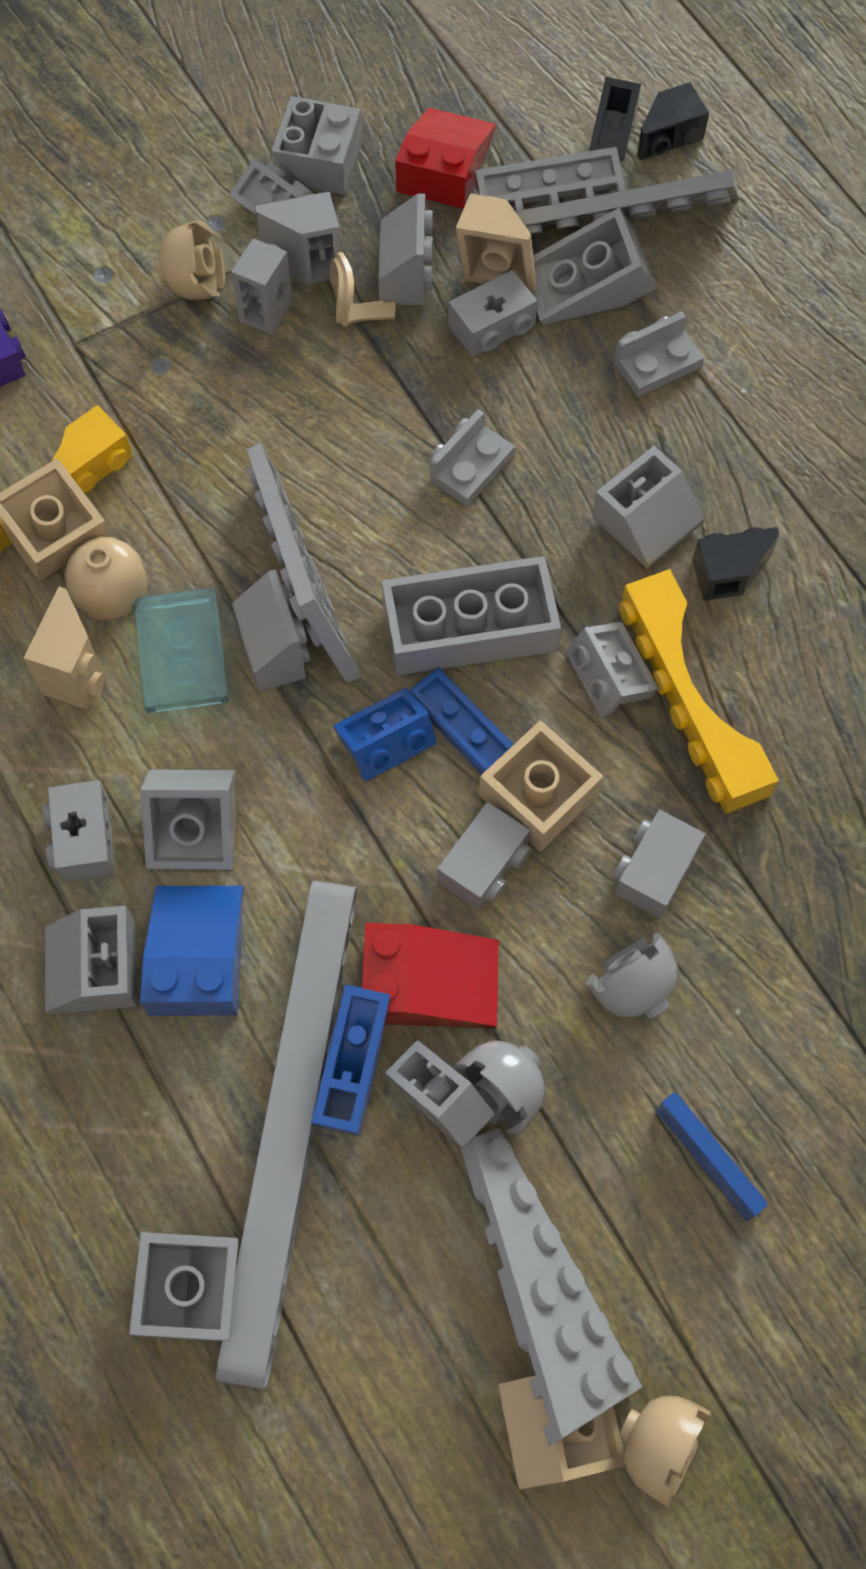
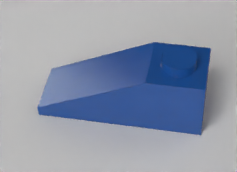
(351, 1061)

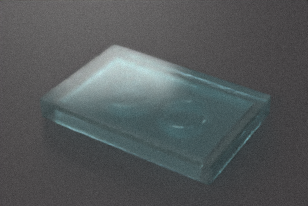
(181, 650)

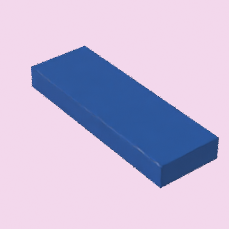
(461, 720)
(711, 1157)

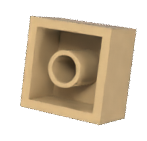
(541, 784)

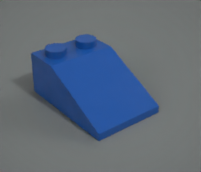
(193, 951)

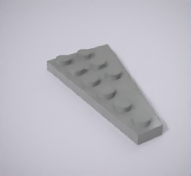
(637, 202)
(300, 573)
(550, 1307)

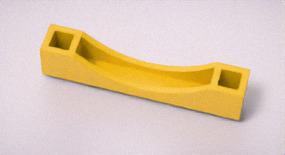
(89, 452)
(733, 763)

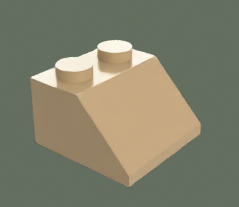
(494, 242)
(48, 518)
(63, 655)
(582, 1453)

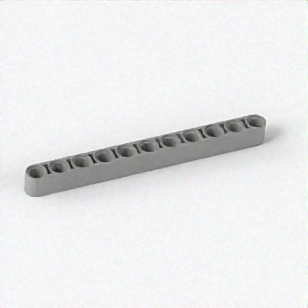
(287, 1137)

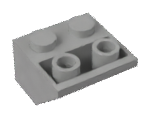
(319, 143)
(305, 230)
(405, 253)
(648, 507)
(271, 633)
(90, 961)

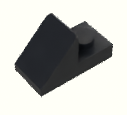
(616, 115)

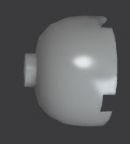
(637, 979)
(506, 1080)

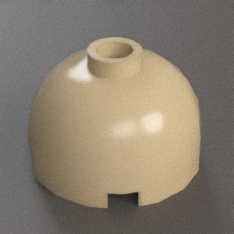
(191, 263)
(105, 578)
(662, 1444)

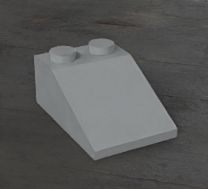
(592, 270)

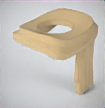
(343, 285)

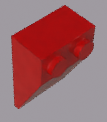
(442, 156)
(432, 975)

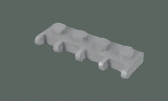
(552, 178)

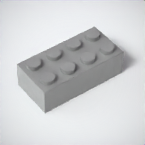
(471, 615)

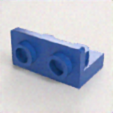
(386, 733)

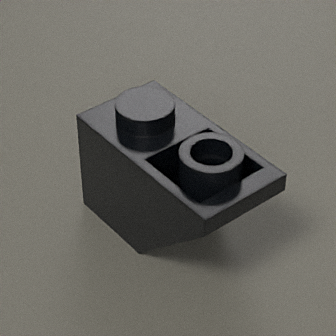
(673, 121)
(732, 561)

